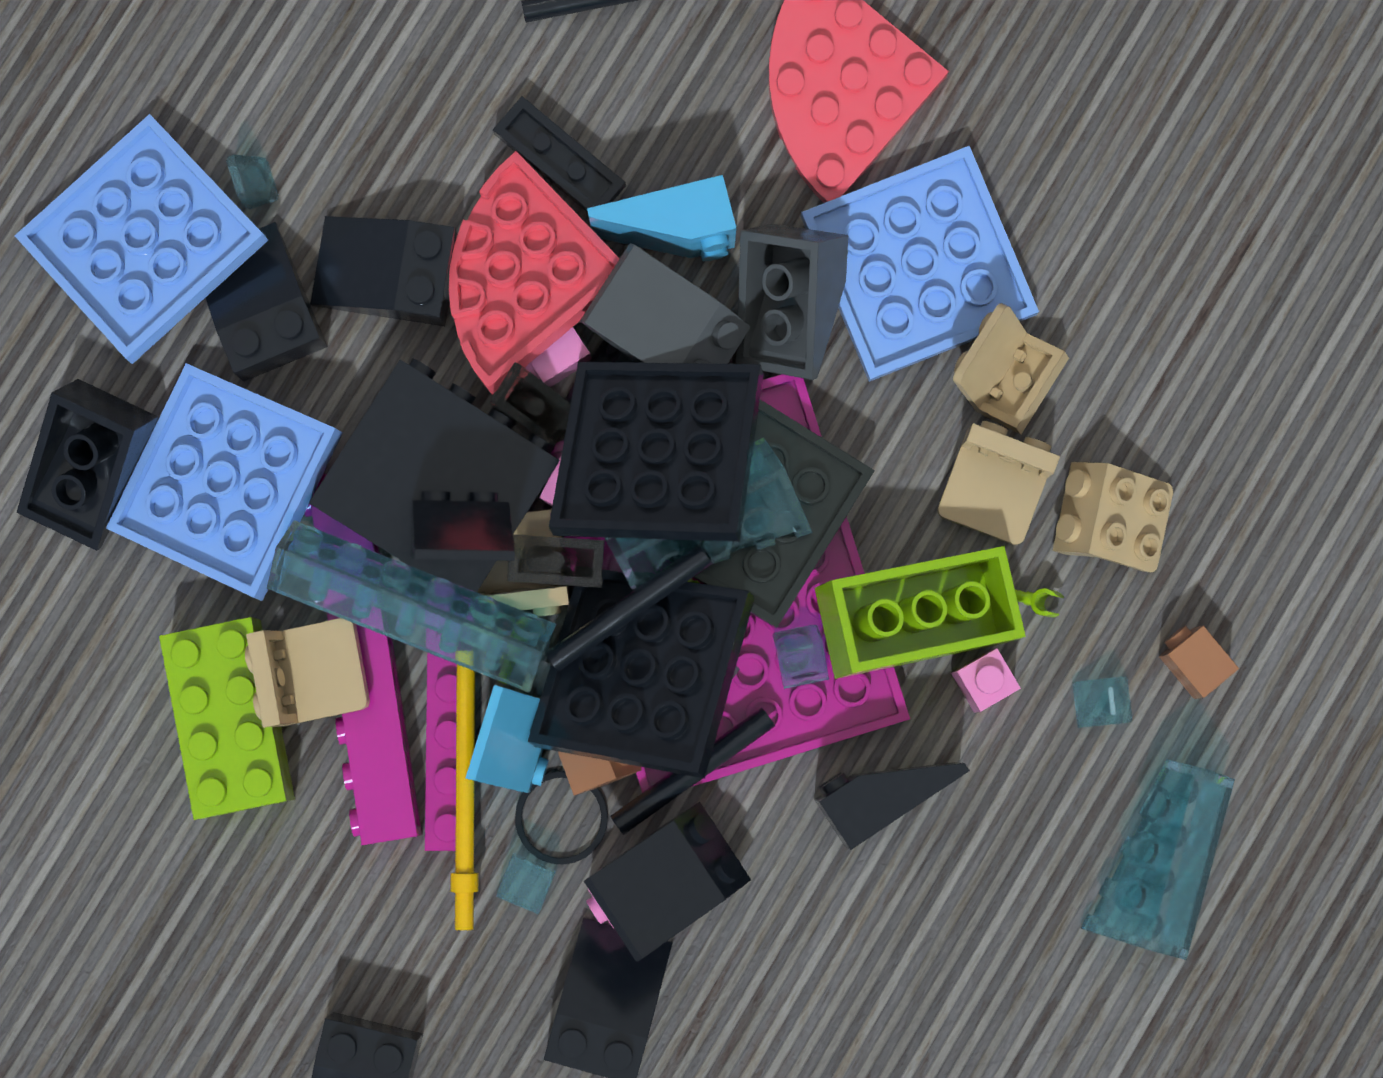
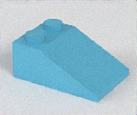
(676, 220)
(502, 747)

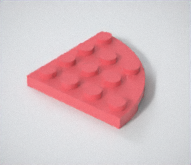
(843, 88)
(521, 271)

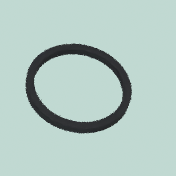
(557, 860)

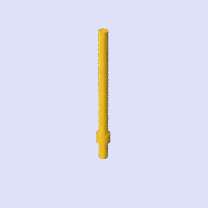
(464, 879)

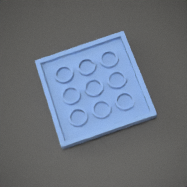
(141, 238)
(922, 262)
(223, 480)

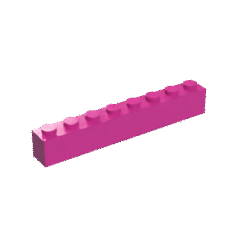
(377, 736)

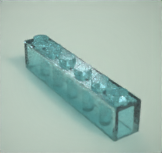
(410, 605)

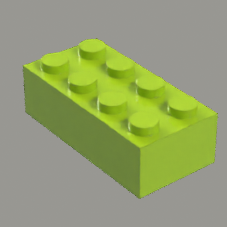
(919, 612)
(223, 746)

